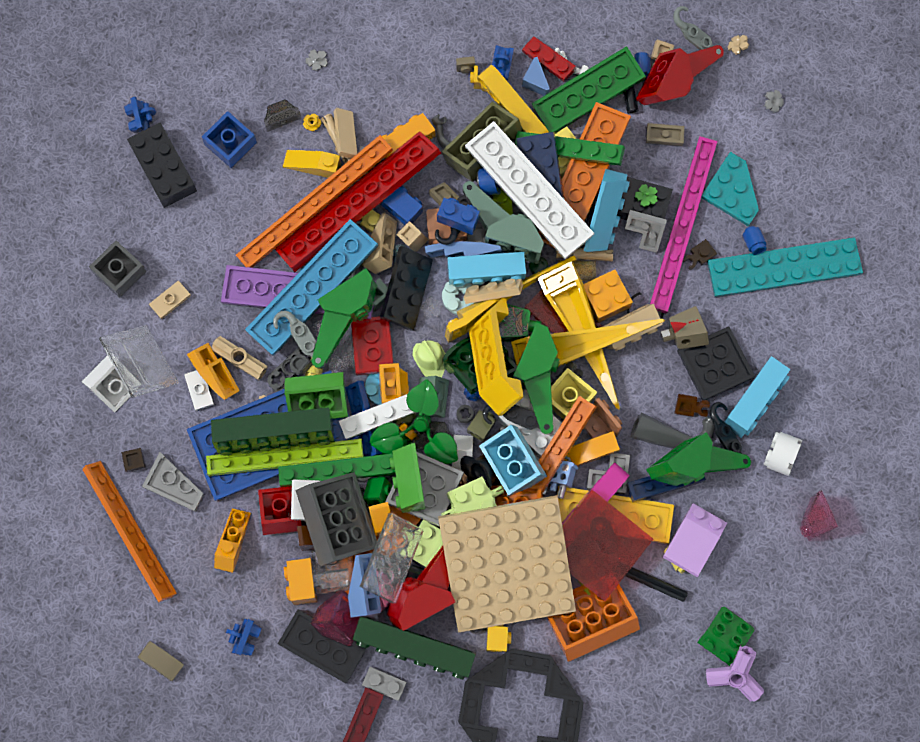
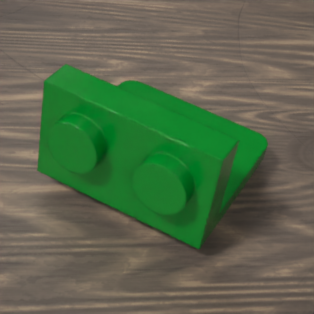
(726, 635)

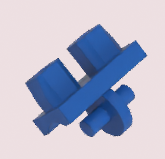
(502, 60)
(142, 114)
(247, 628)

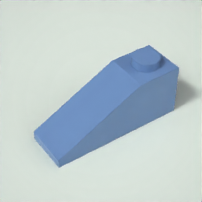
(360, 600)

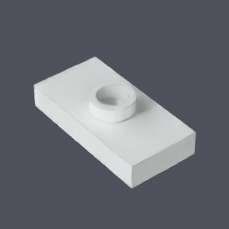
(198, 390)

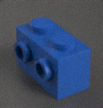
(403, 206)
(458, 215)

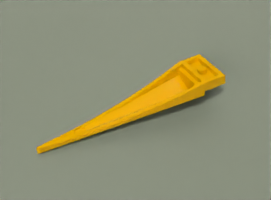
(569, 299)
(471, 314)
(579, 343)

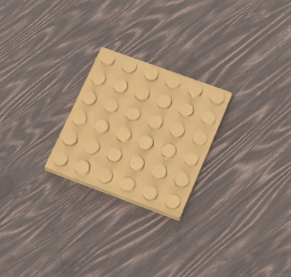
(507, 563)

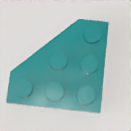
(733, 190)

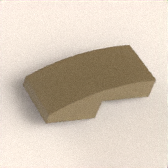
(160, 661)

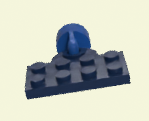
(541, 152)

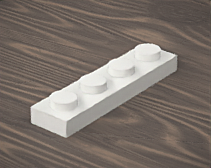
(374, 417)

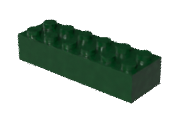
(272, 431)
(414, 646)

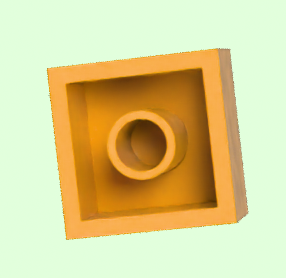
(607, 296)
(300, 580)

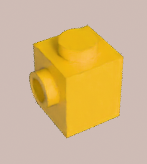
(498, 638)

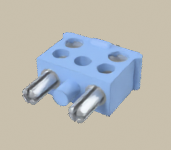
(565, 477)

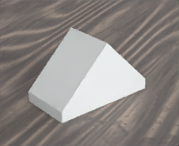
(464, 448)

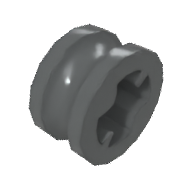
(470, 412)

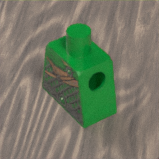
(516, 324)

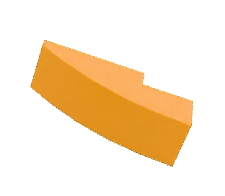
(213, 371)
(593, 449)

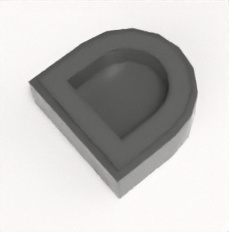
(300, 364)

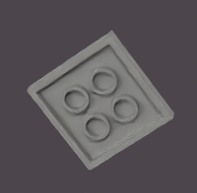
(436, 482)

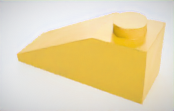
(312, 162)

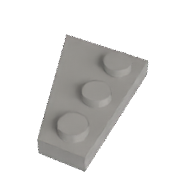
(171, 484)

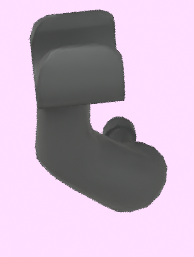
(439, 130)

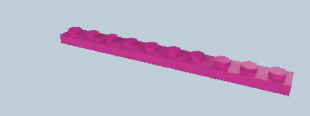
(683, 224)

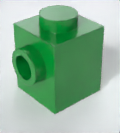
(377, 491)

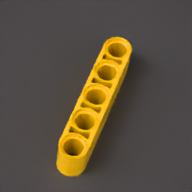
(508, 99)

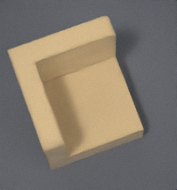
(412, 236)

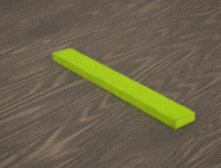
(277, 457)

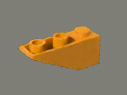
(231, 540)

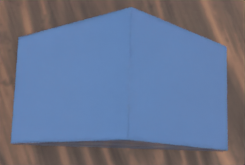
(535, 78)

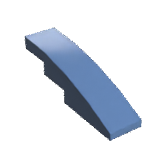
(462, 248)

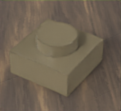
(465, 64)

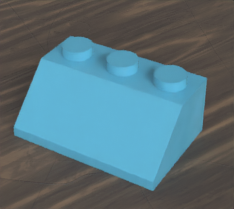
(513, 460)

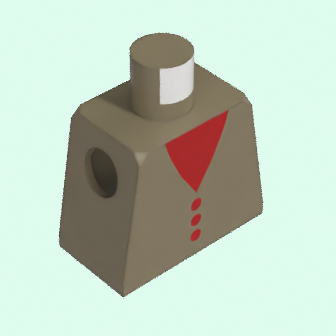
(686, 329)

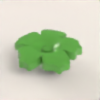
(646, 195)

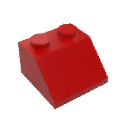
(276, 511)

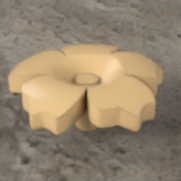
(738, 43)

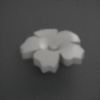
(317, 59)
(774, 101)

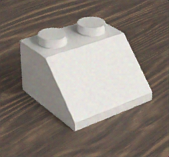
(107, 384)

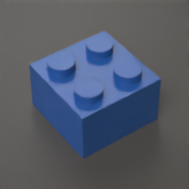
(229, 139)

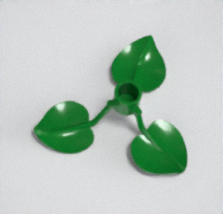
(424, 400)

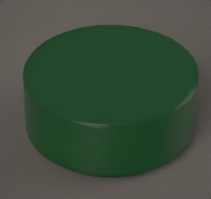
(535, 268)

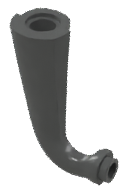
(658, 433)

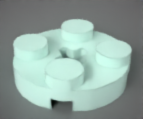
(450, 301)

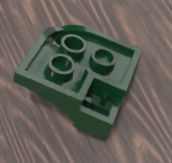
(464, 367)

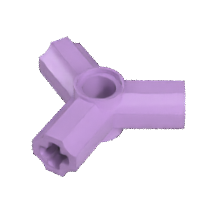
(741, 666)

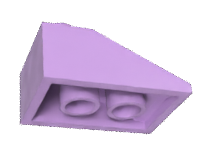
(694, 540)

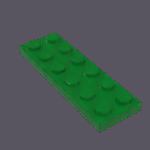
(594, 85)

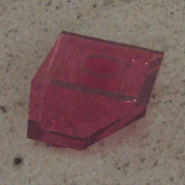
(817, 518)
(334, 619)

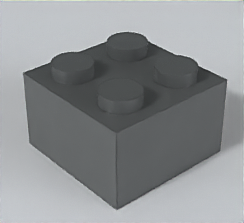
(117, 269)

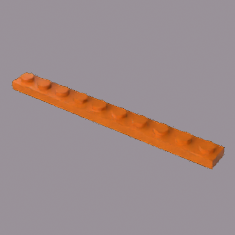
(314, 202)

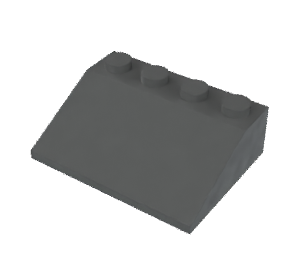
(336, 518)

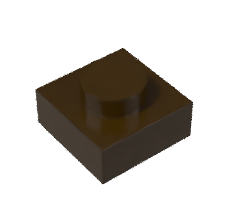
(133, 459)

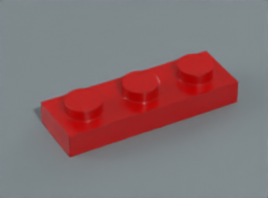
(549, 59)

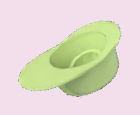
(429, 358)

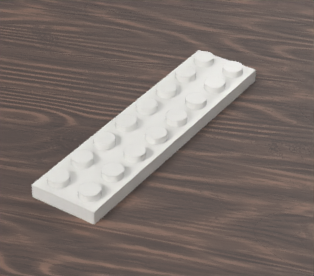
(529, 190)

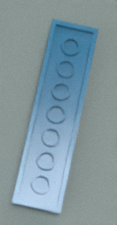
(321, 275)

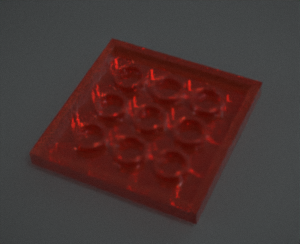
(601, 544)

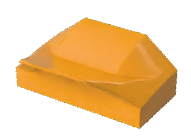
(392, 382)

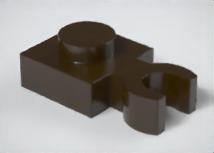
(701, 254)

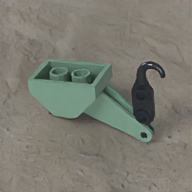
(510, 232)

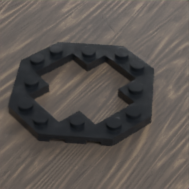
(495, 676)

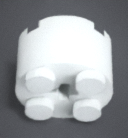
(784, 453)

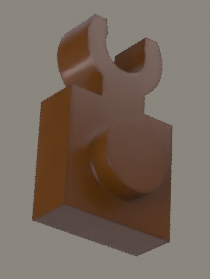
(688, 404)

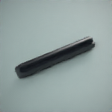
(657, 584)

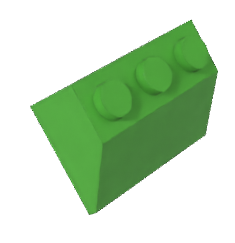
(317, 393)
(407, 479)

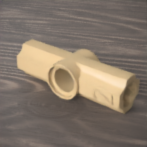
(230, 351)

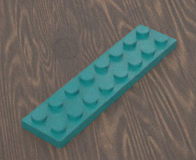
(785, 267)

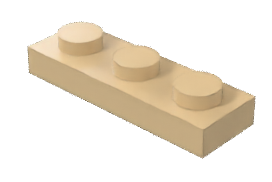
(493, 291)

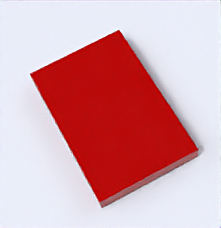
(371, 345)

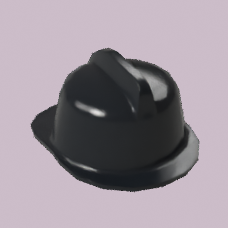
(478, 468)

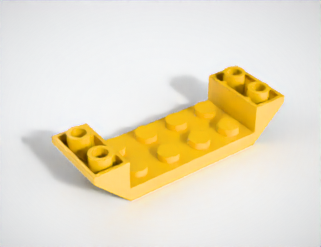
(488, 356)

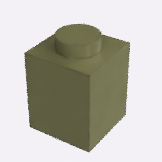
(479, 427)

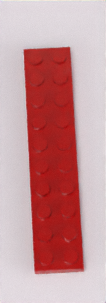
(358, 200)

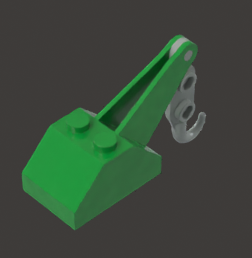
(342, 306)

